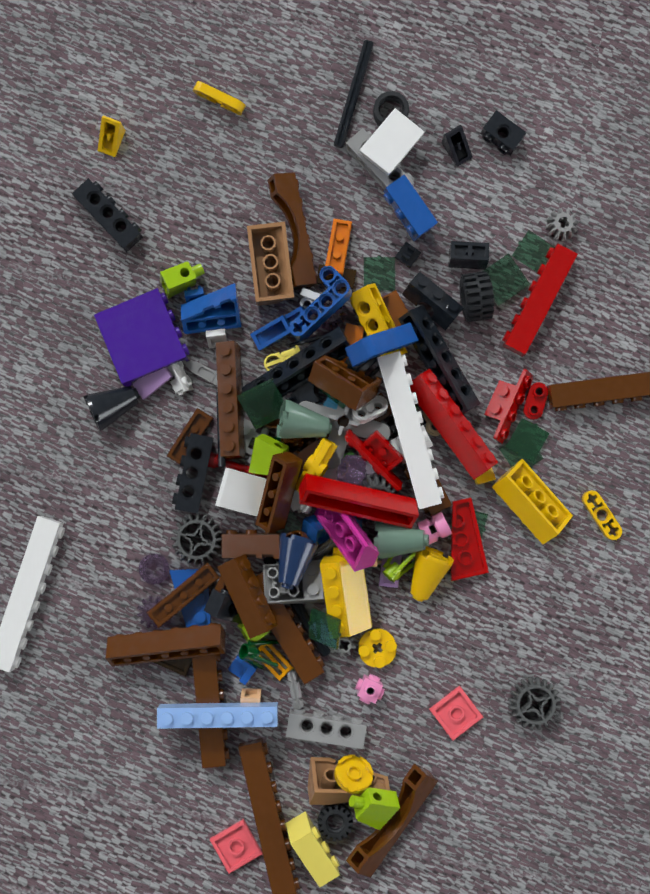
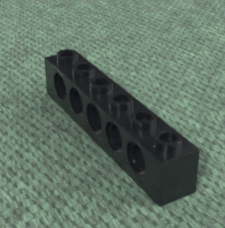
(439, 358)
(297, 368)

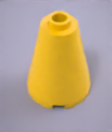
(428, 571)

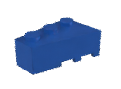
(409, 207)
(212, 311)

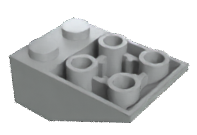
(308, 591)

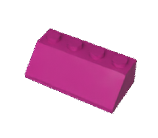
(348, 538)

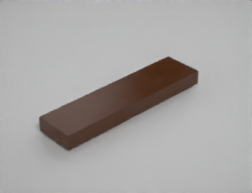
(182, 595)

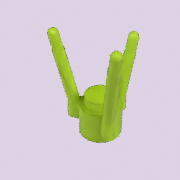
(394, 570)

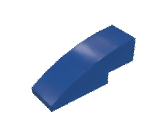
(276, 330)

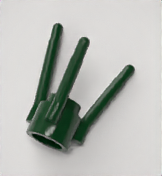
(249, 653)

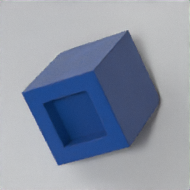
(314, 529)
(242, 669)

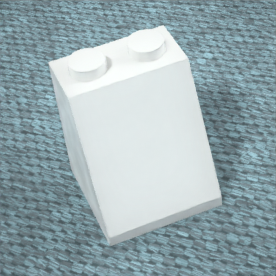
(241, 492)

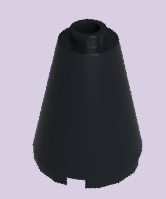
(111, 404)

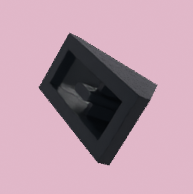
(457, 145)

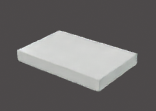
(391, 142)

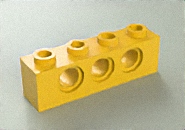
(378, 311)

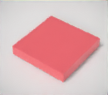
(456, 713)
(236, 846)

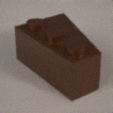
(342, 383)
(250, 543)

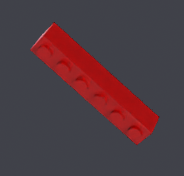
(539, 300)
(452, 424)
(358, 501)

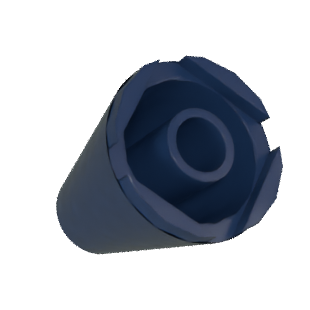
(294, 559)

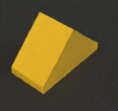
(110, 136)

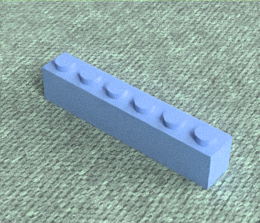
(217, 715)

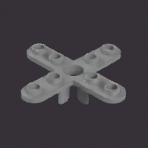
(338, 432)

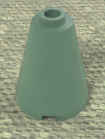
(301, 422)
(398, 540)

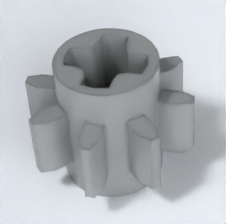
(343, 650)

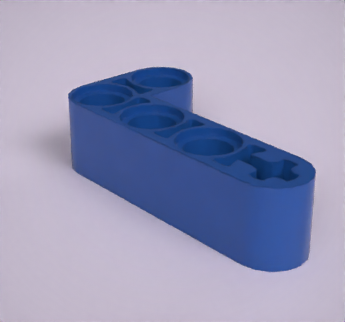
(317, 306)
(381, 343)

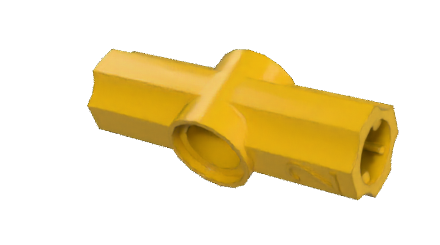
(318, 462)

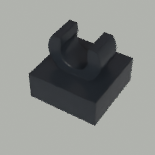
(407, 255)

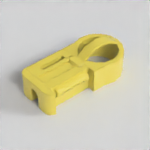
(282, 357)

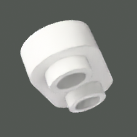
(369, 410)

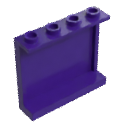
(141, 336)

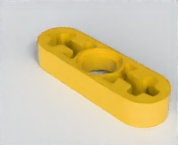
(215, 95)
(598, 500)

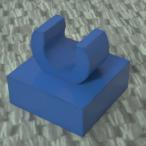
(193, 294)

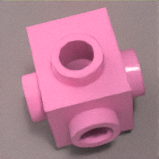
(367, 682)

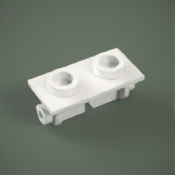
(182, 381)

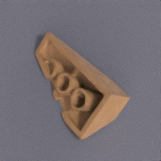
(324, 788)

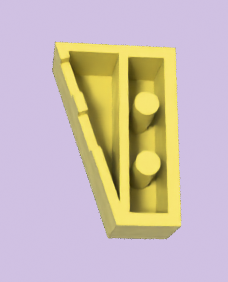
(312, 849)

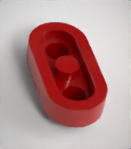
(535, 400)

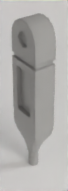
(202, 371)

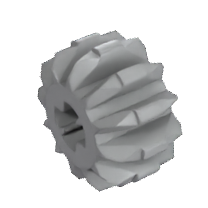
(554, 224)

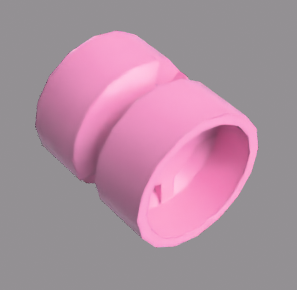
(440, 524)

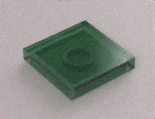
(506, 279)
(262, 403)

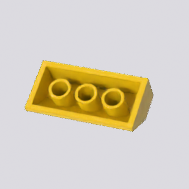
(532, 501)
(346, 595)

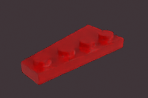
(466, 542)

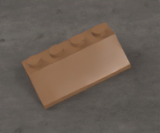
(270, 263)

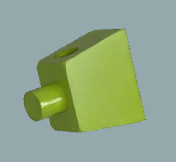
(173, 280)
(262, 453)
(375, 806)

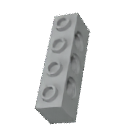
(353, 147)
(354, 739)

